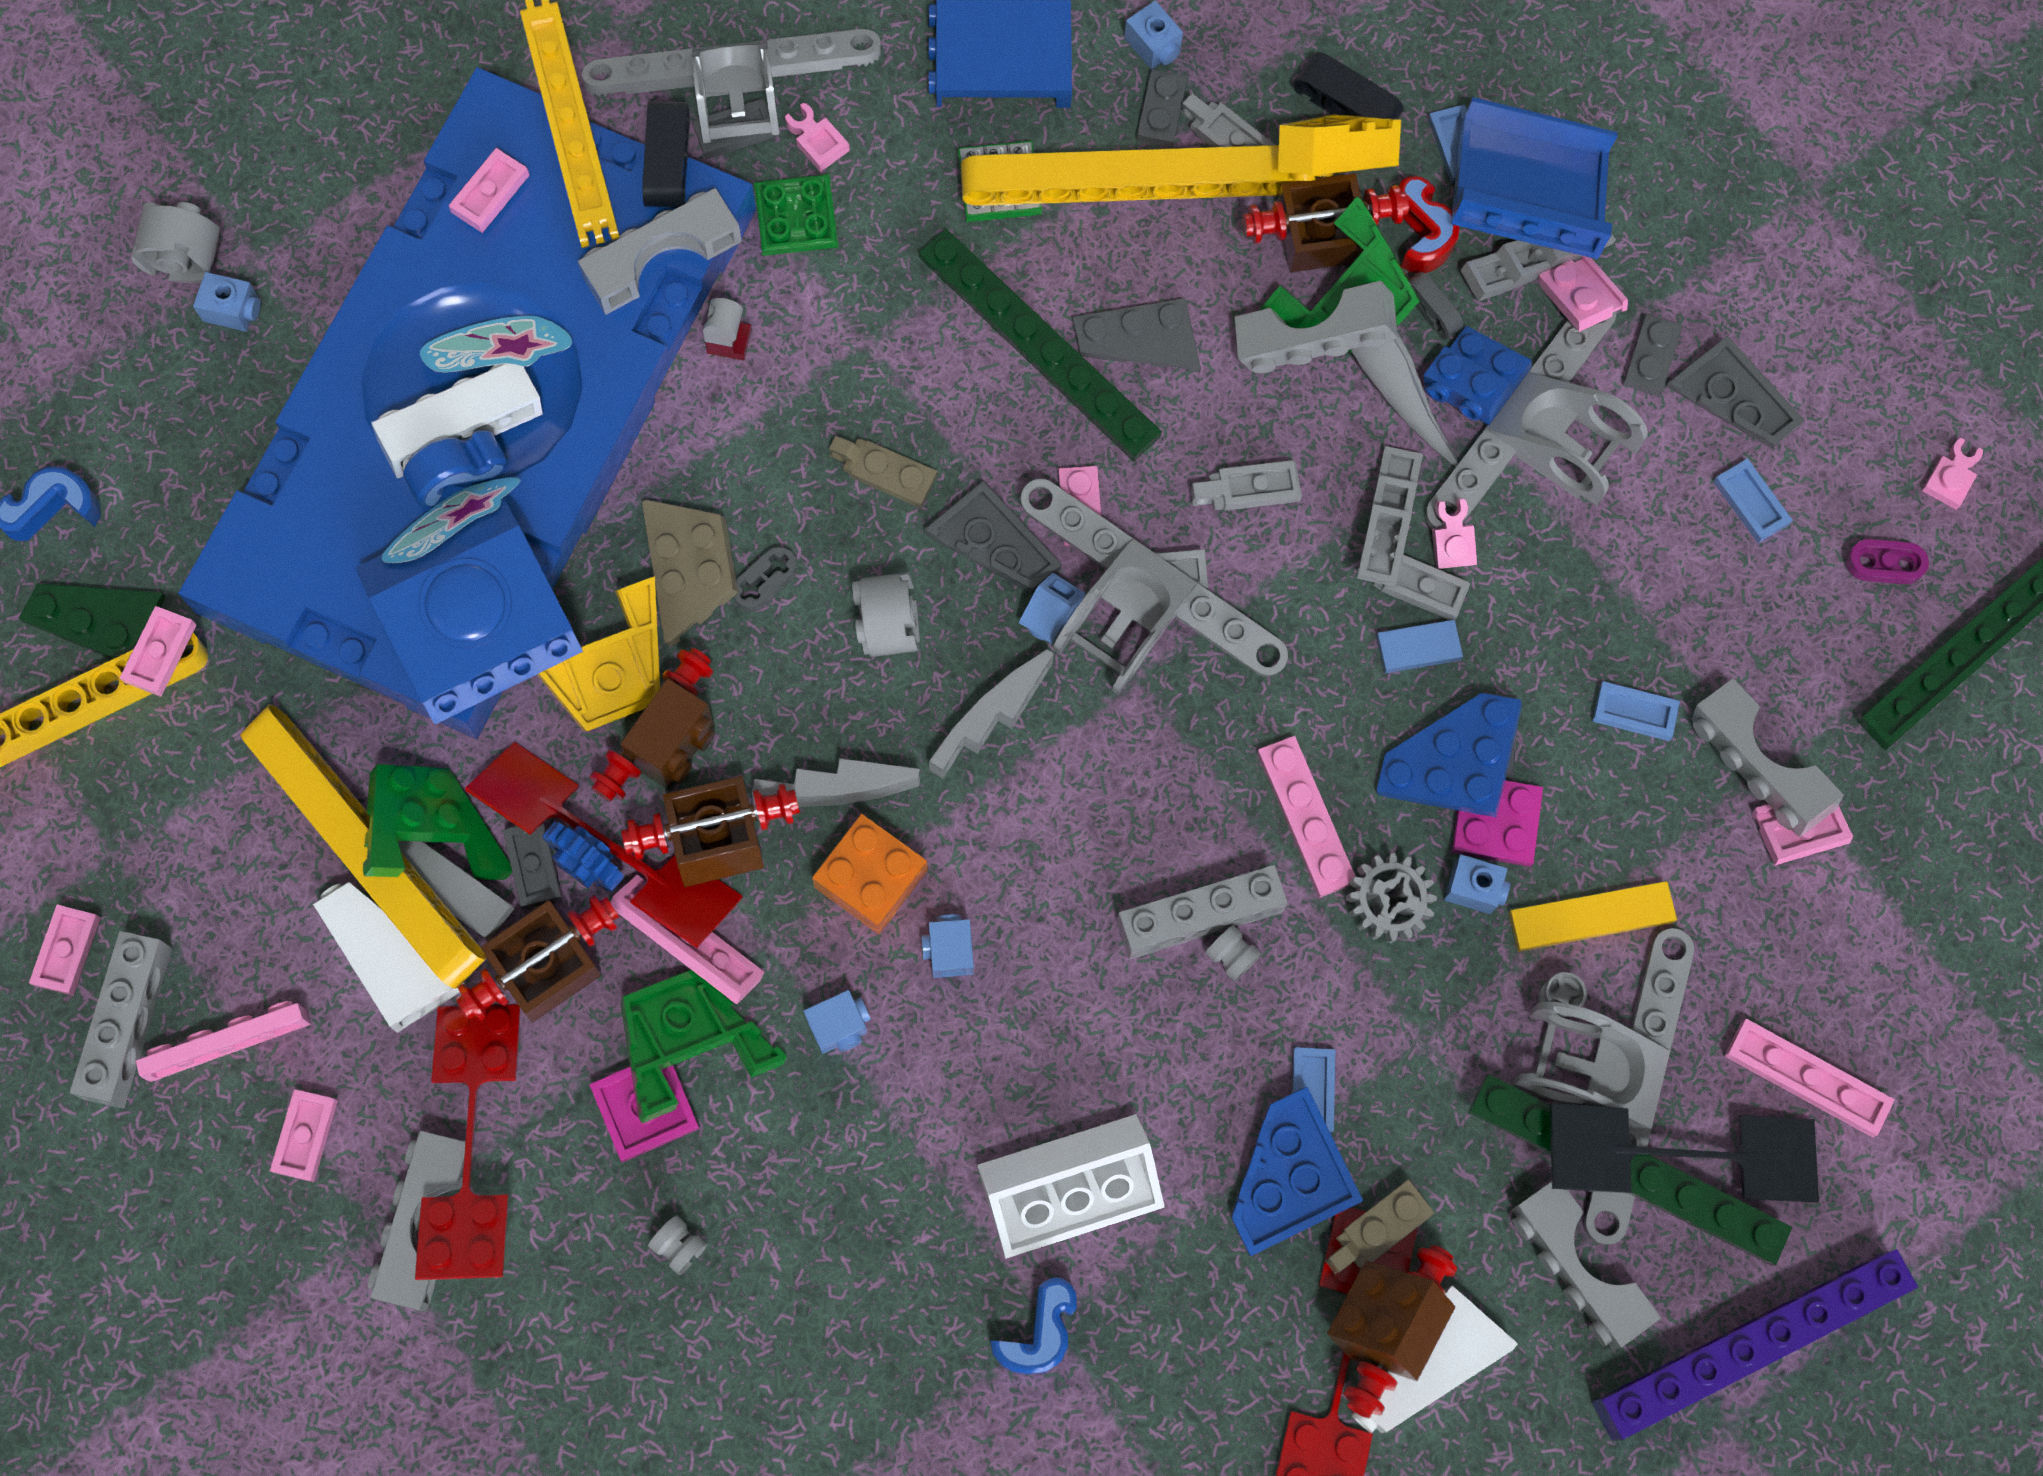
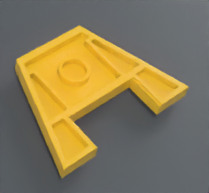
(616, 672)

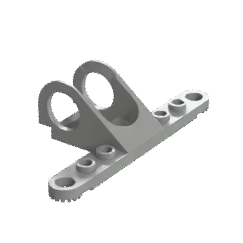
(732, 71)
(1535, 427)
(1143, 591)
(1626, 1064)

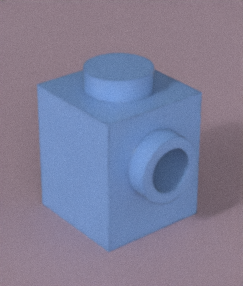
(1154, 35)
(227, 302)
(1051, 608)
(1477, 884)
(949, 946)
(838, 1022)

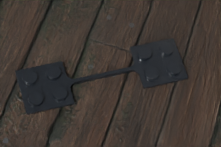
(1595, 1153)

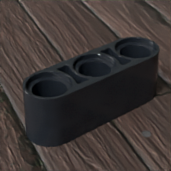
(1344, 90)
(666, 154)

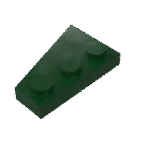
(92, 617)

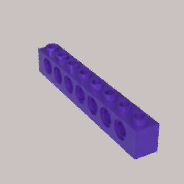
(1754, 1345)

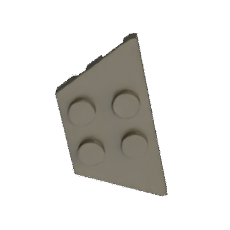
(689, 565)

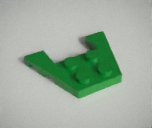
(1372, 265)
(425, 807)
(679, 1022)

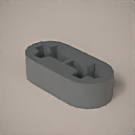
(1436, 306)
(771, 586)

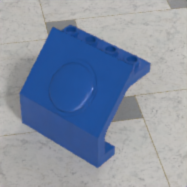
(470, 615)

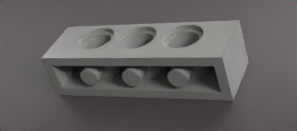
(1201, 912)
(121, 1019)

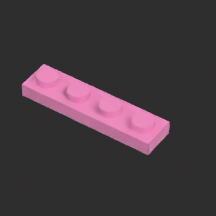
(1306, 816)
(712, 960)
(207, 1046)
(1809, 1078)

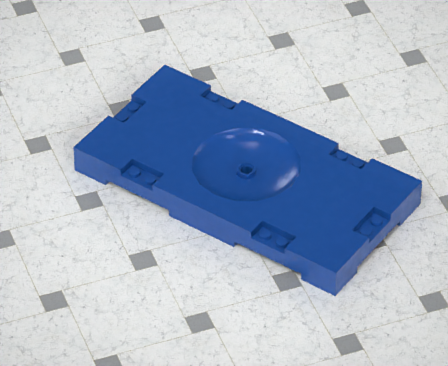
(324, 488)

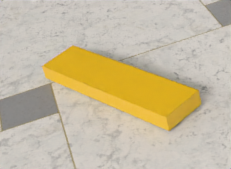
(1592, 916)

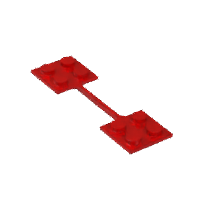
(533, 791)
(467, 1231)
(1325, 1444)

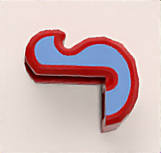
(1431, 222)

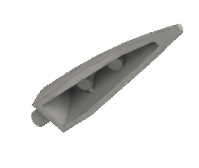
(1396, 378)

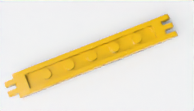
(568, 121)

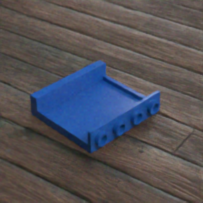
(1001, 49)
(1533, 178)

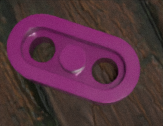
(1885, 561)

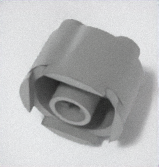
(175, 242)
(887, 614)

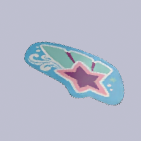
(498, 341)
(448, 518)

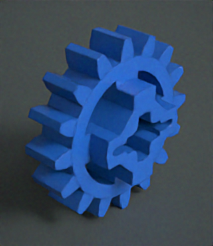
(583, 856)

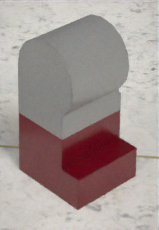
(724, 331)

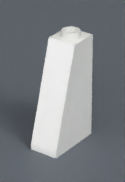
(382, 957)
(1464, 1349)

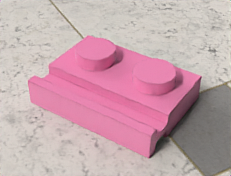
(1582, 292)
(1786, 845)

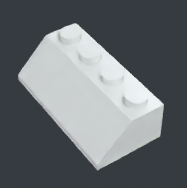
(1071, 1185)

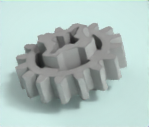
(1375, 891)

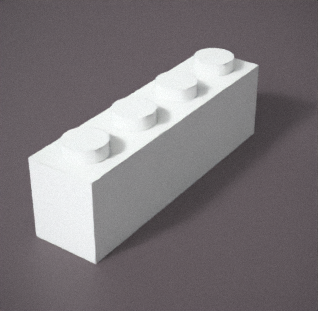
(486, 403)

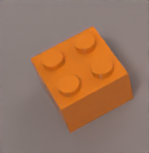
(870, 874)

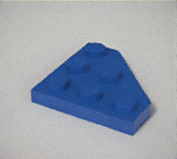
(1457, 759)
(1291, 1175)

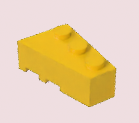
(1337, 145)

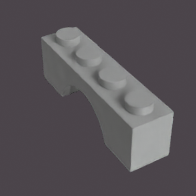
(698, 226)
(1361, 319)
(1796, 795)
(433, 1169)
(1616, 1310)

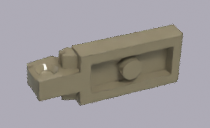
(884, 470)
(1380, 1227)

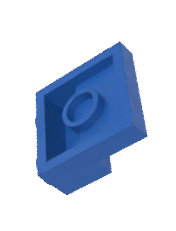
(1476, 375)

